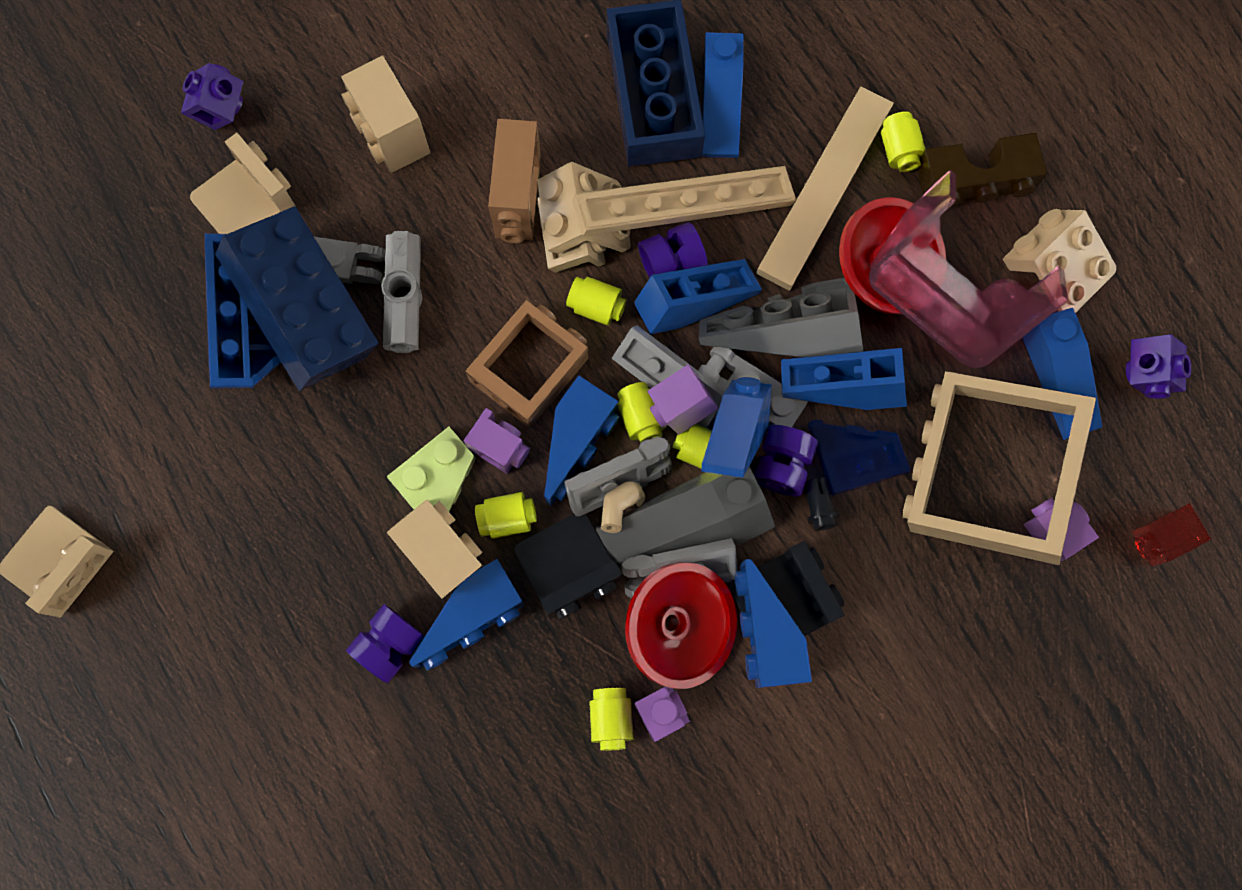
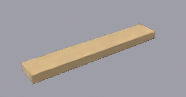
(824, 189)
(682, 200)

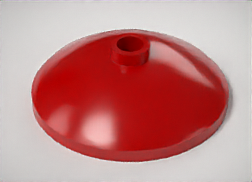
(862, 241)
(699, 628)

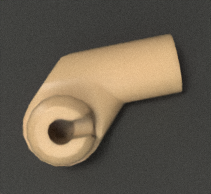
(618, 500)

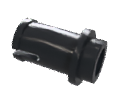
(820, 504)

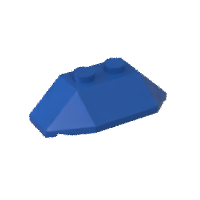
(236, 345)

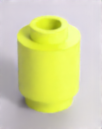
(902, 141)
(596, 300)
(636, 414)
(692, 444)
(505, 515)
(611, 718)

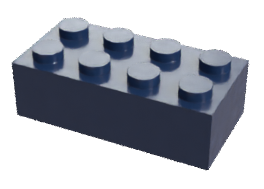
(655, 83)
(296, 297)

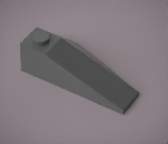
(806, 325)
(691, 515)

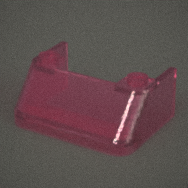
(943, 302)

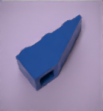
(578, 424)
(474, 605)
(776, 642)

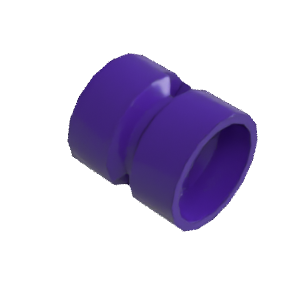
(676, 252)
(789, 447)
(385, 643)

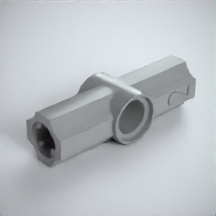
(402, 313)

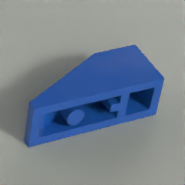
(722, 94)
(695, 293)
(1063, 362)
(848, 379)
(738, 427)

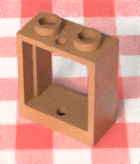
(515, 180)
(503, 394)

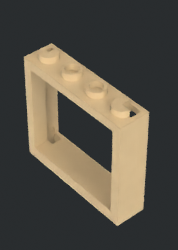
(997, 540)

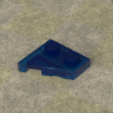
(857, 456)

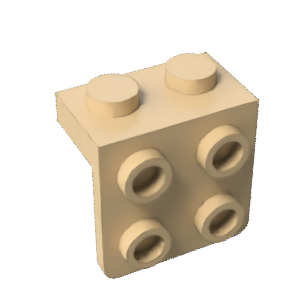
(242, 190)
(558, 211)
(1072, 243)

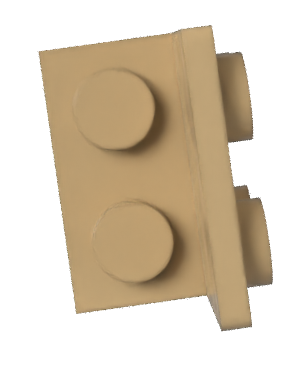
(54, 562)

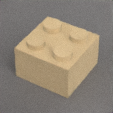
(384, 115)
(435, 547)

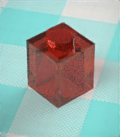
(1170, 535)

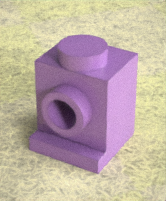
(496, 443)
(662, 713)

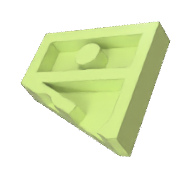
(434, 471)

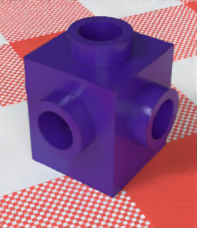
(212, 96)
(1158, 366)

